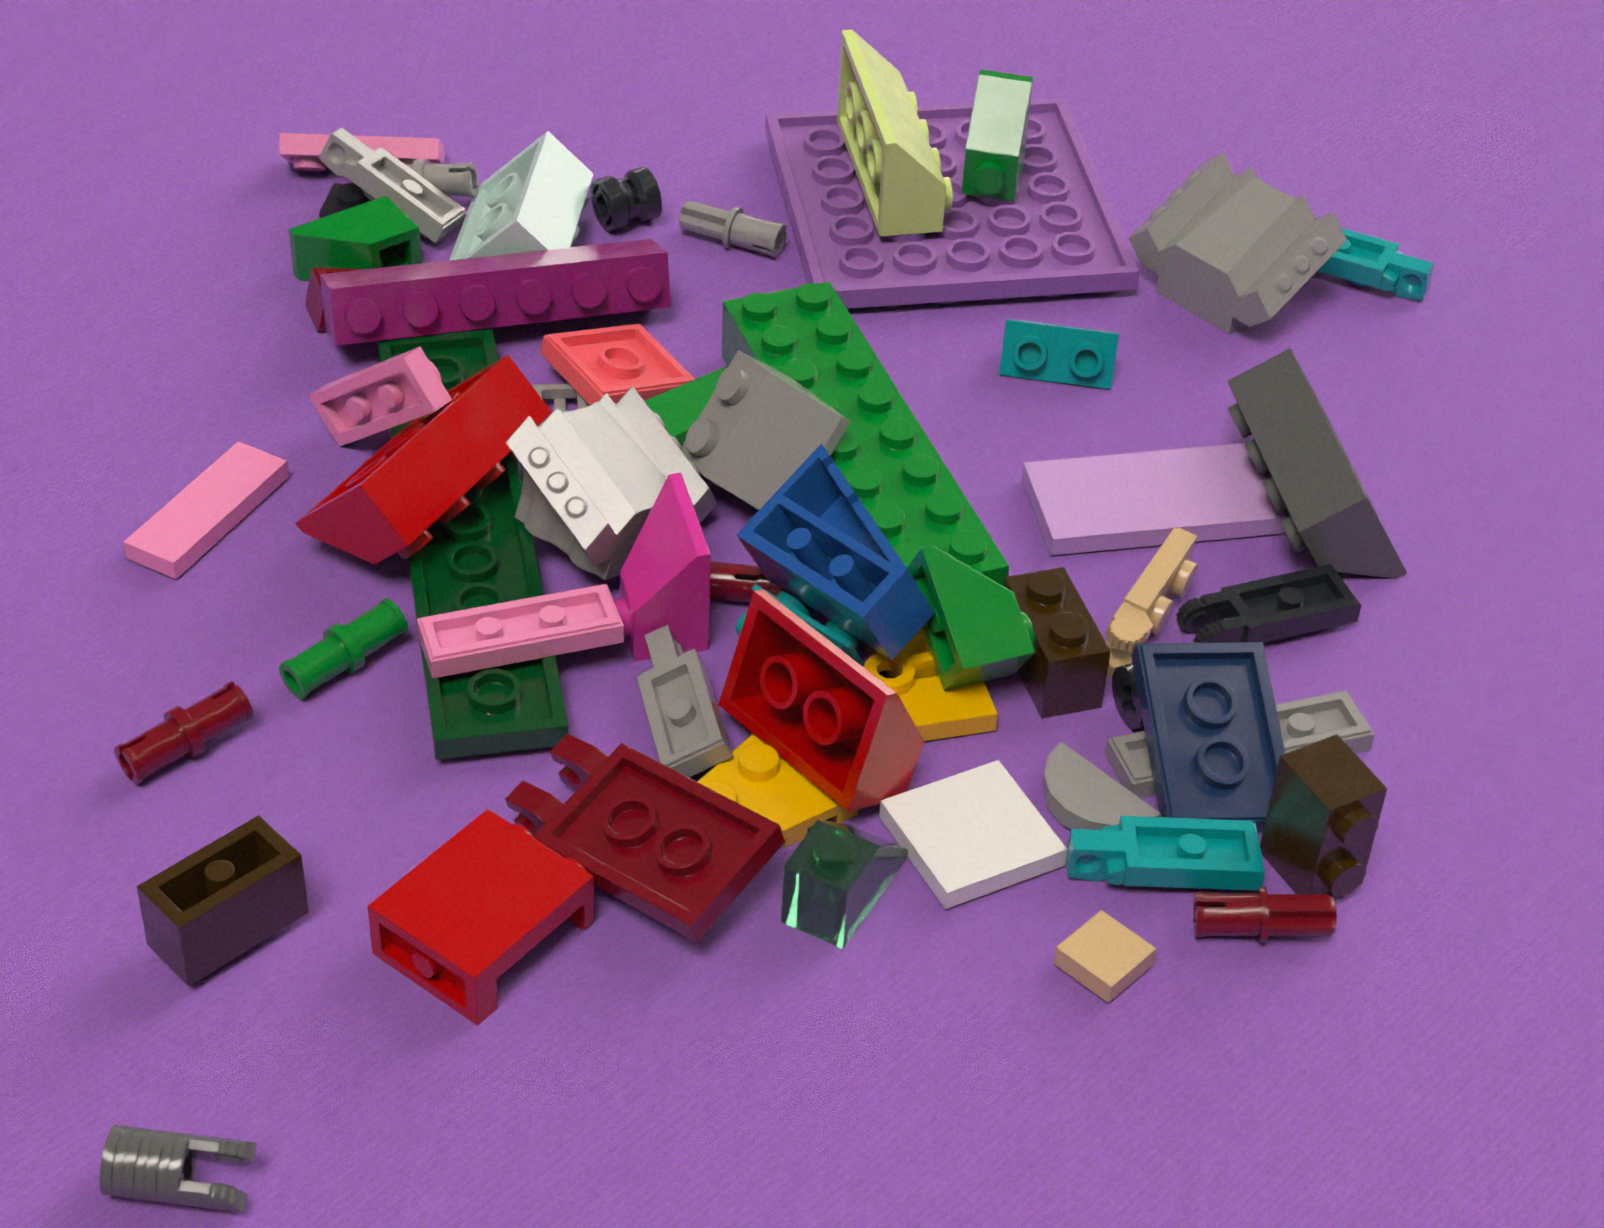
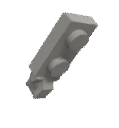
(384, 175)
(682, 707)

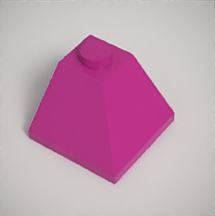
(667, 575)

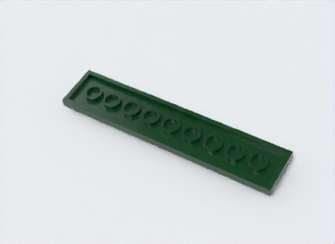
(478, 562)

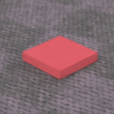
(613, 362)

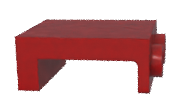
(477, 911)

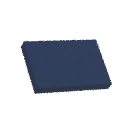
(1209, 728)

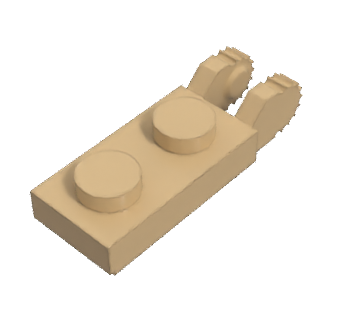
(1149, 600)

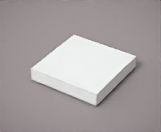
(972, 834)

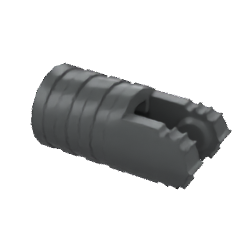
(163, 1164)

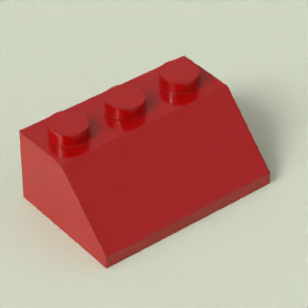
(819, 708)

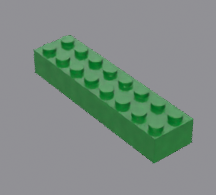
(884, 448)

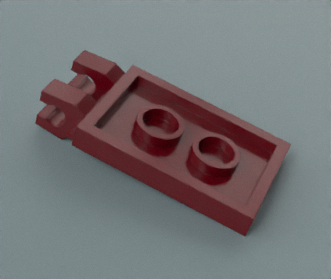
(649, 834)

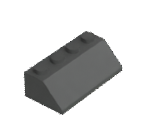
(1309, 470)

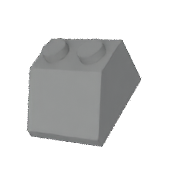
(759, 430)

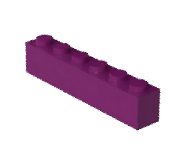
(494, 291)

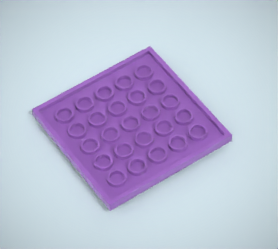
(1045, 243)

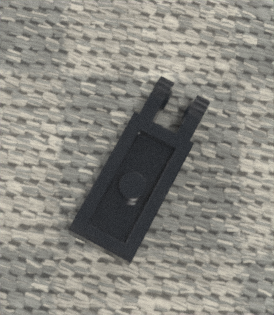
(1271, 608)

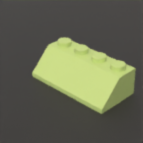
(889, 143)

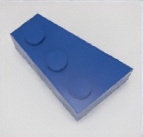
(835, 558)

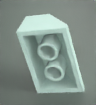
(527, 204)

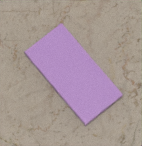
(1144, 495)

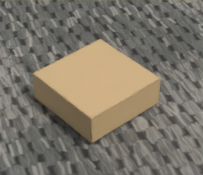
(1104, 956)

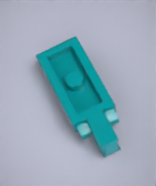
(1379, 264)
(1169, 853)

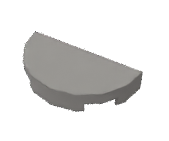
(1085, 795)

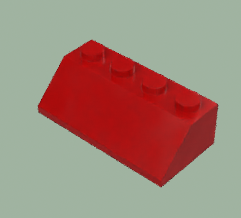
(427, 468)

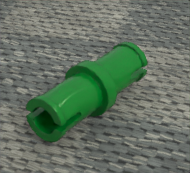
(343, 648)

